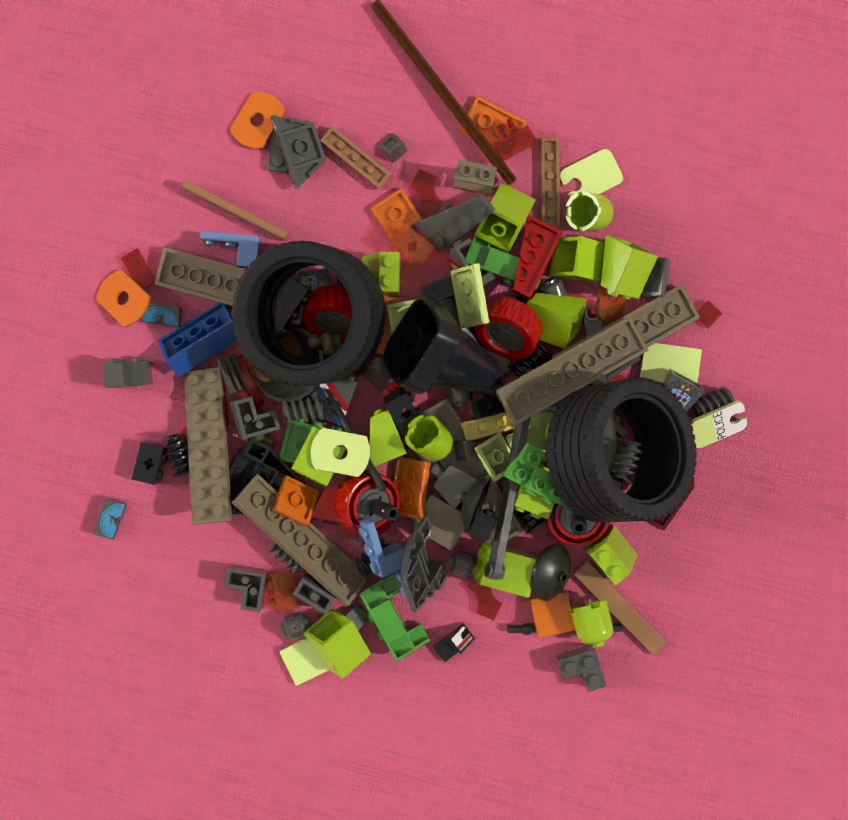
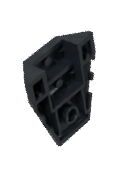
(255, 459)

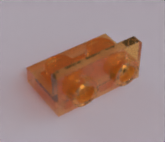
(282, 589)

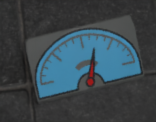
(162, 315)
(109, 518)

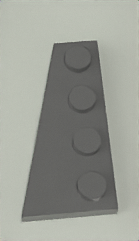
(449, 225)

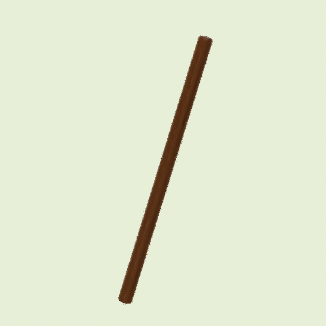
(443, 92)

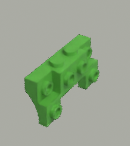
(493, 260)
(526, 472)
(388, 621)

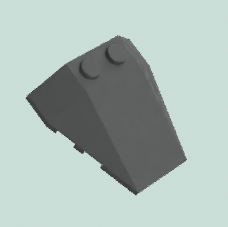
(419, 574)

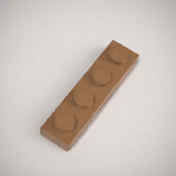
(355, 157)

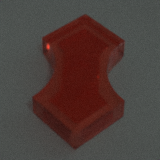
(424, 185)
(253, 390)
(487, 603)

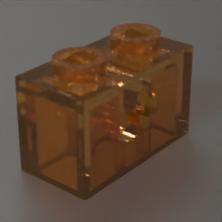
(422, 247)

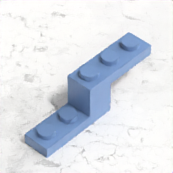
(248, 247)
(384, 560)

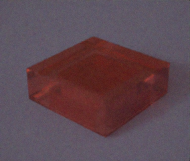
(708, 314)

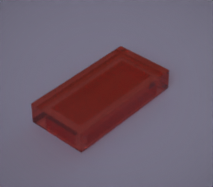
(139, 269)

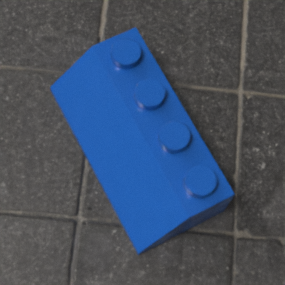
(198, 339)

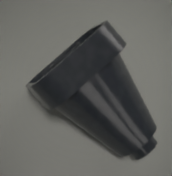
(435, 351)

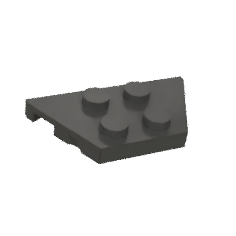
(299, 146)

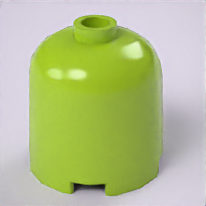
(589, 211)
(429, 438)
(592, 622)

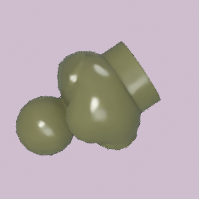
(328, 342)

